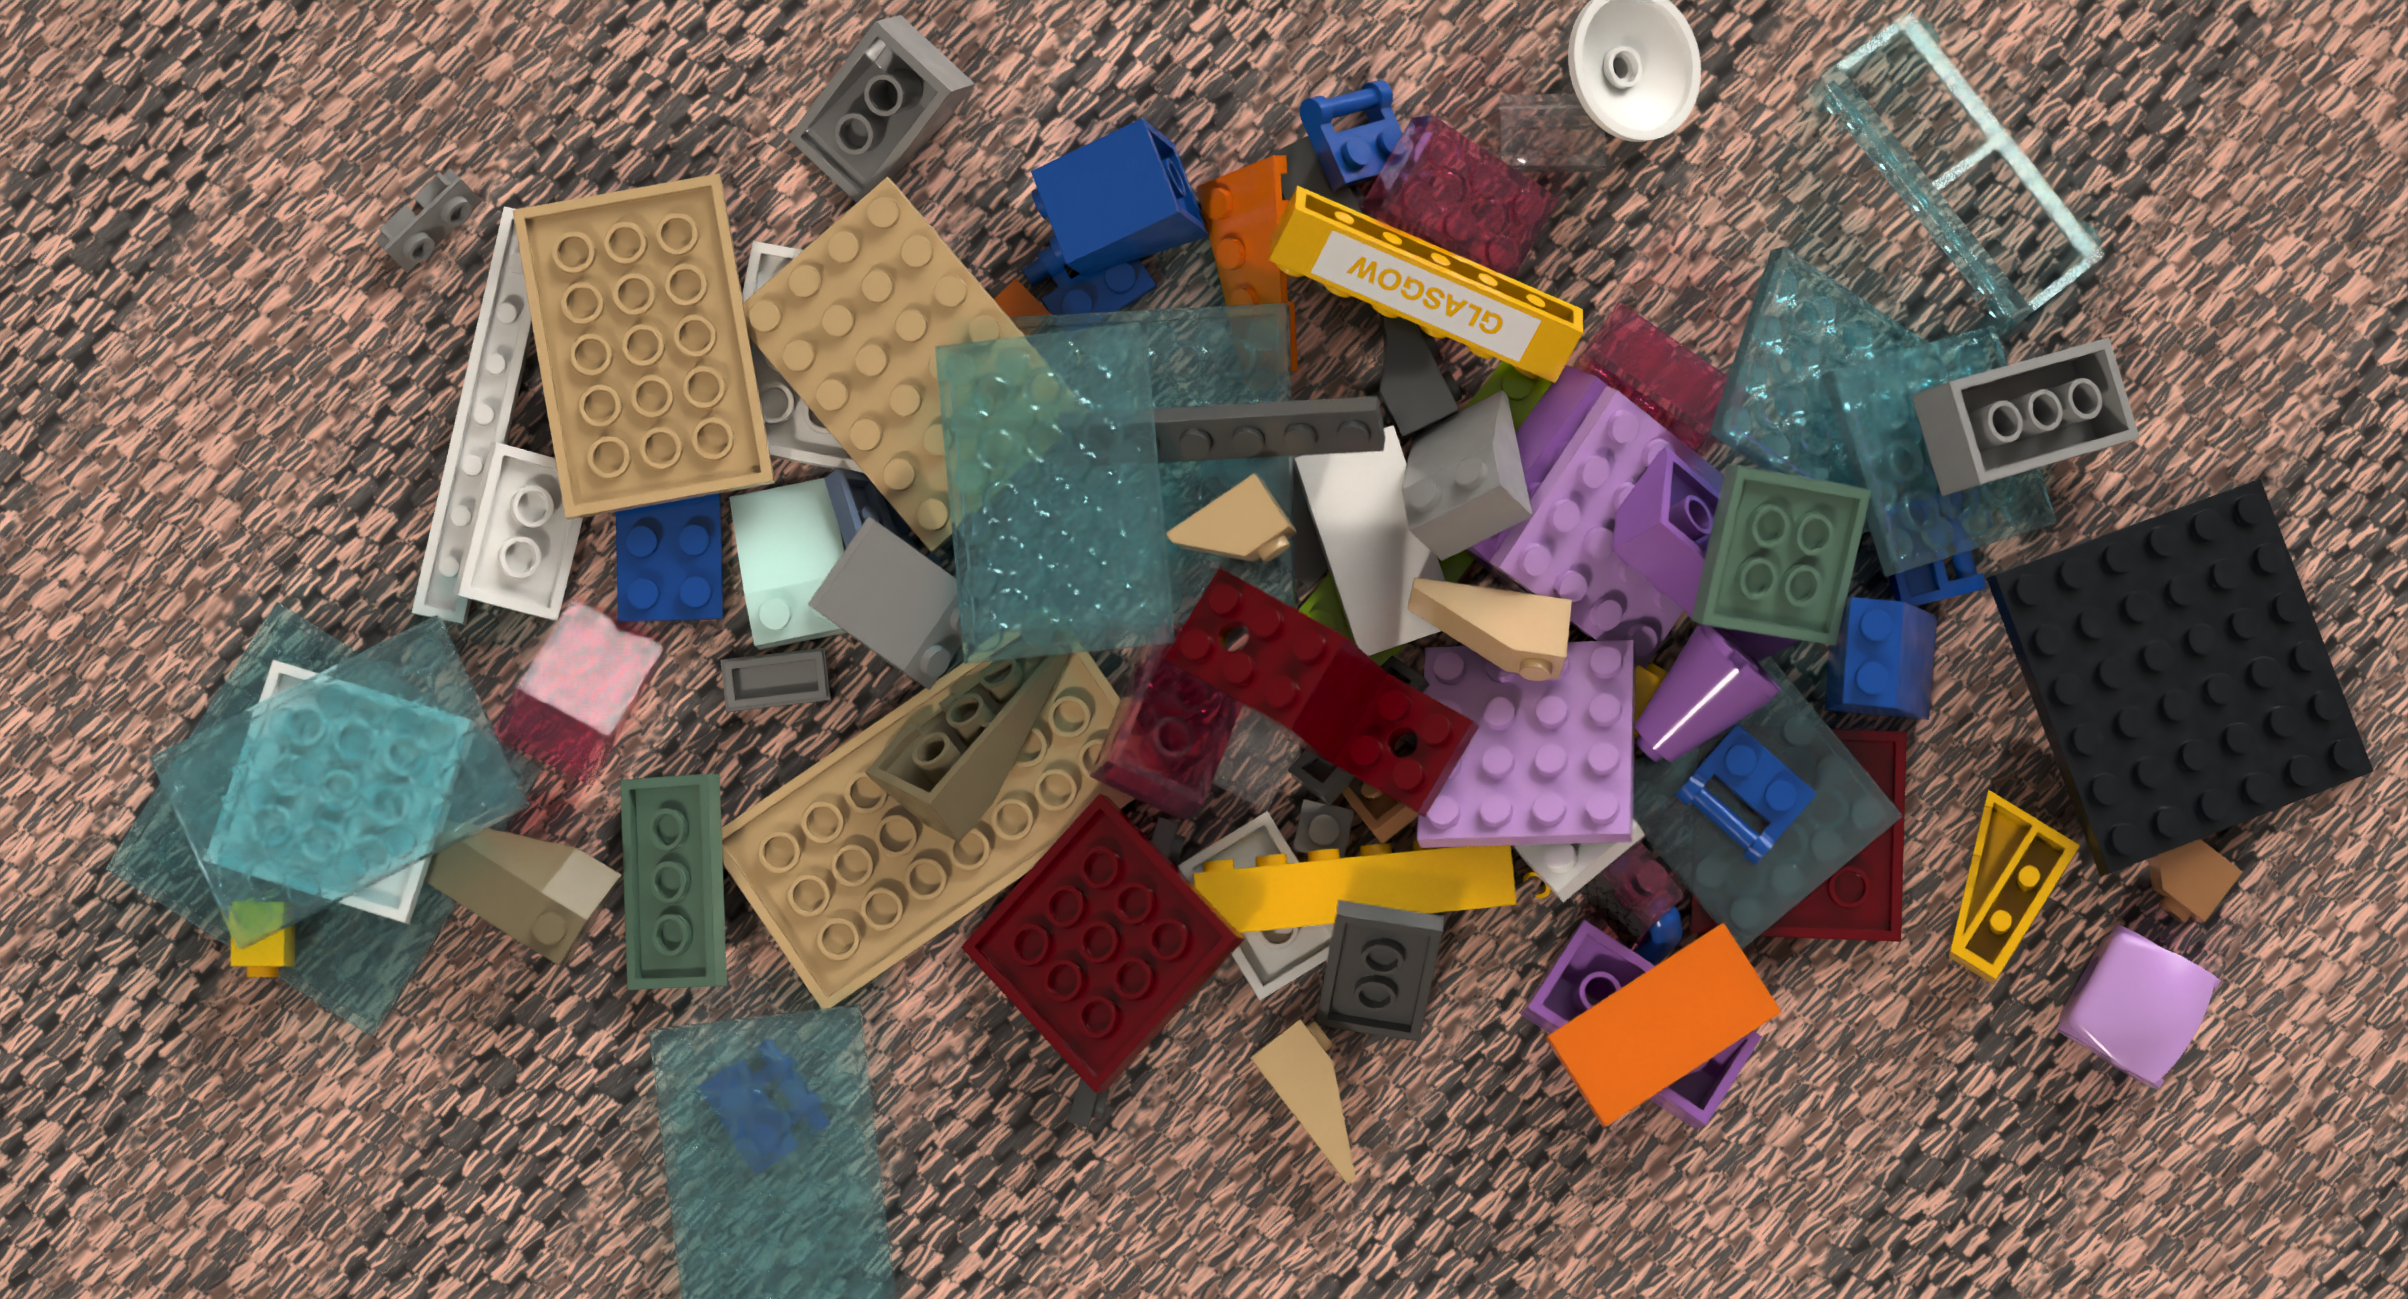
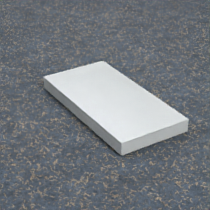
(1368, 541)

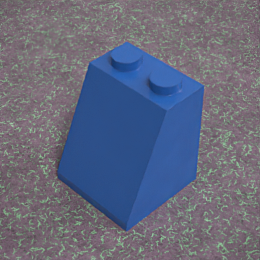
(1118, 200)
(1882, 660)

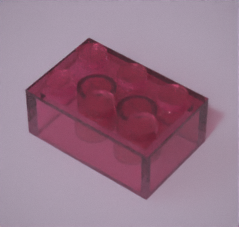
(1459, 197)
(1656, 376)
(1166, 736)

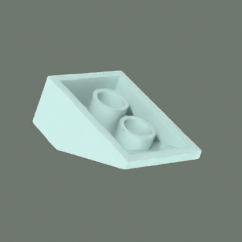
(785, 553)

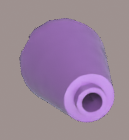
(1702, 695)

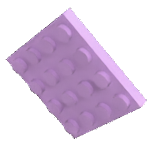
(1570, 536)
(1546, 753)

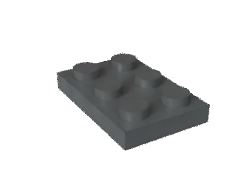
(1379, 970)

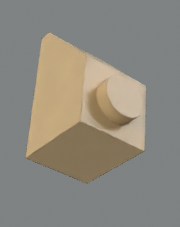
(1238, 525)

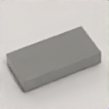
(775, 680)

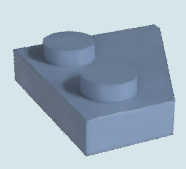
(857, 498)

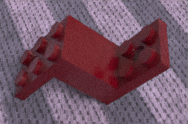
(1321, 691)

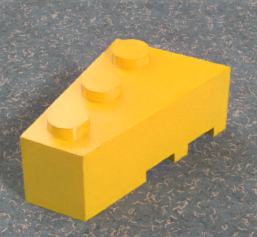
(2006, 886)

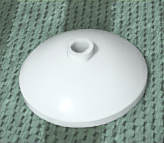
(1653, 64)

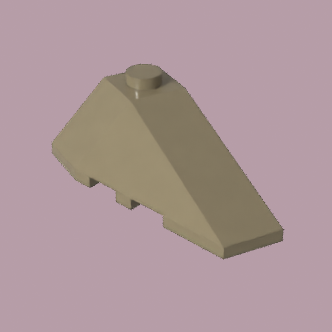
(962, 756)
(526, 888)

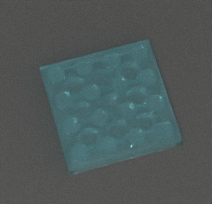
(1775, 390)
(1891, 459)
(1822, 839)

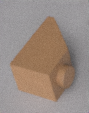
(2191, 880)

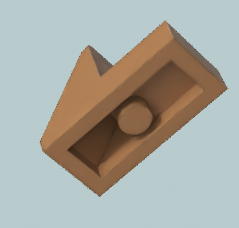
(1377, 810)

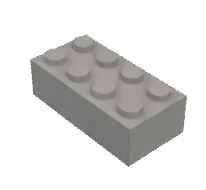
(2025, 416)

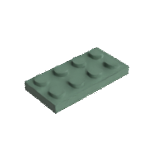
(673, 882)

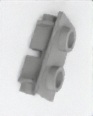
(413, 237)

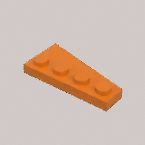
(1241, 218)

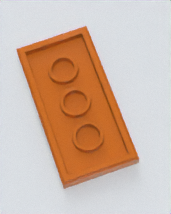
(1663, 1025)

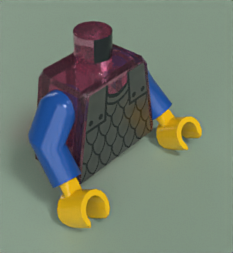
(1635, 902)

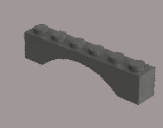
(1411, 382)

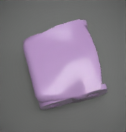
(2137, 1005)

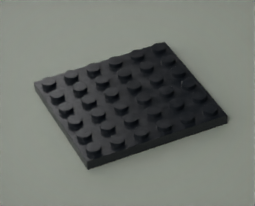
(2179, 676)

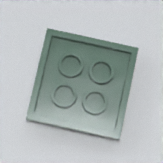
(1781, 554)

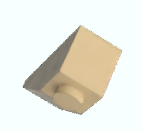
(1506, 627)
(1307, 1083)

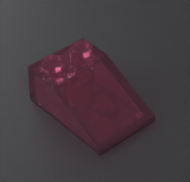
(579, 692)

